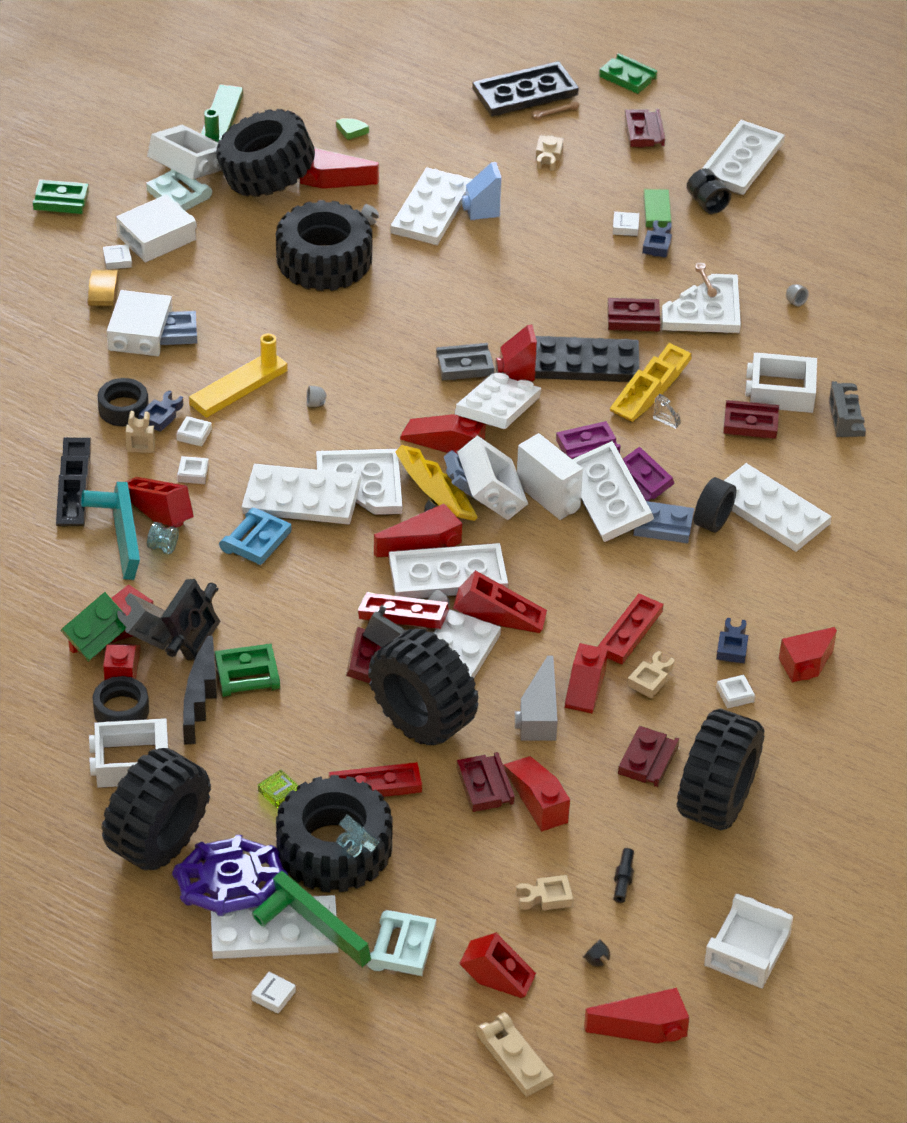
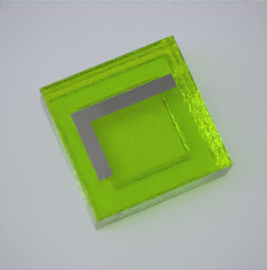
(277, 787)

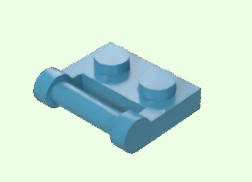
(262, 539)

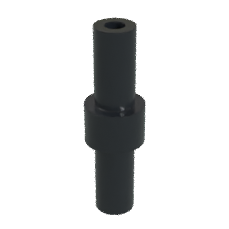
(623, 875)

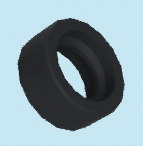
(118, 389)
(714, 504)
(120, 687)

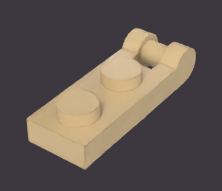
(515, 1055)

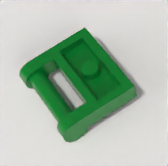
(247, 662)

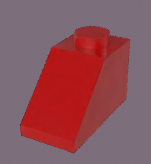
(519, 356)
(807, 653)
(121, 660)
(586, 678)
(497, 965)

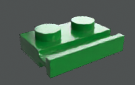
(628, 73)
(60, 196)
(94, 626)

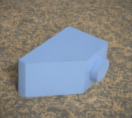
(483, 194)

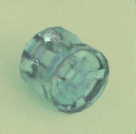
(162, 538)

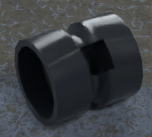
(708, 191)

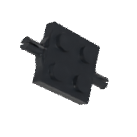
(190, 618)

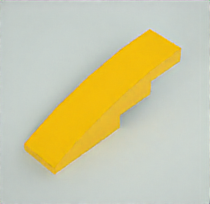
(651, 382)
(435, 482)

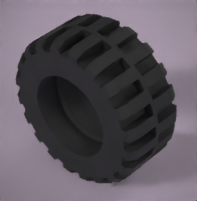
(265, 152)
(324, 266)
(423, 686)
(720, 769)
(326, 804)
(156, 808)

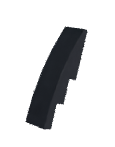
(73, 480)
(200, 686)

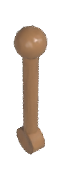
(537, 115)
(700, 268)

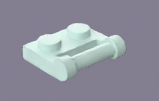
(168, 185)
(412, 943)

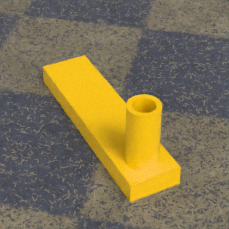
(241, 381)

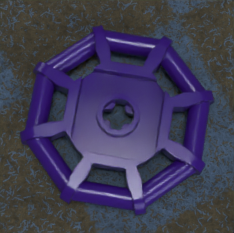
(225, 857)

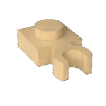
(548, 151)
(139, 434)
(651, 677)
(549, 892)

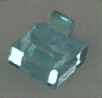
(358, 836)

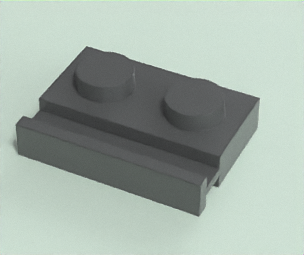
(464, 361)

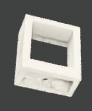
(184, 151)
(784, 366)
(492, 478)
(122, 734)

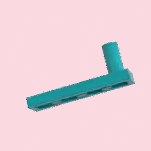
(120, 503)

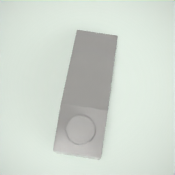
(538, 706)

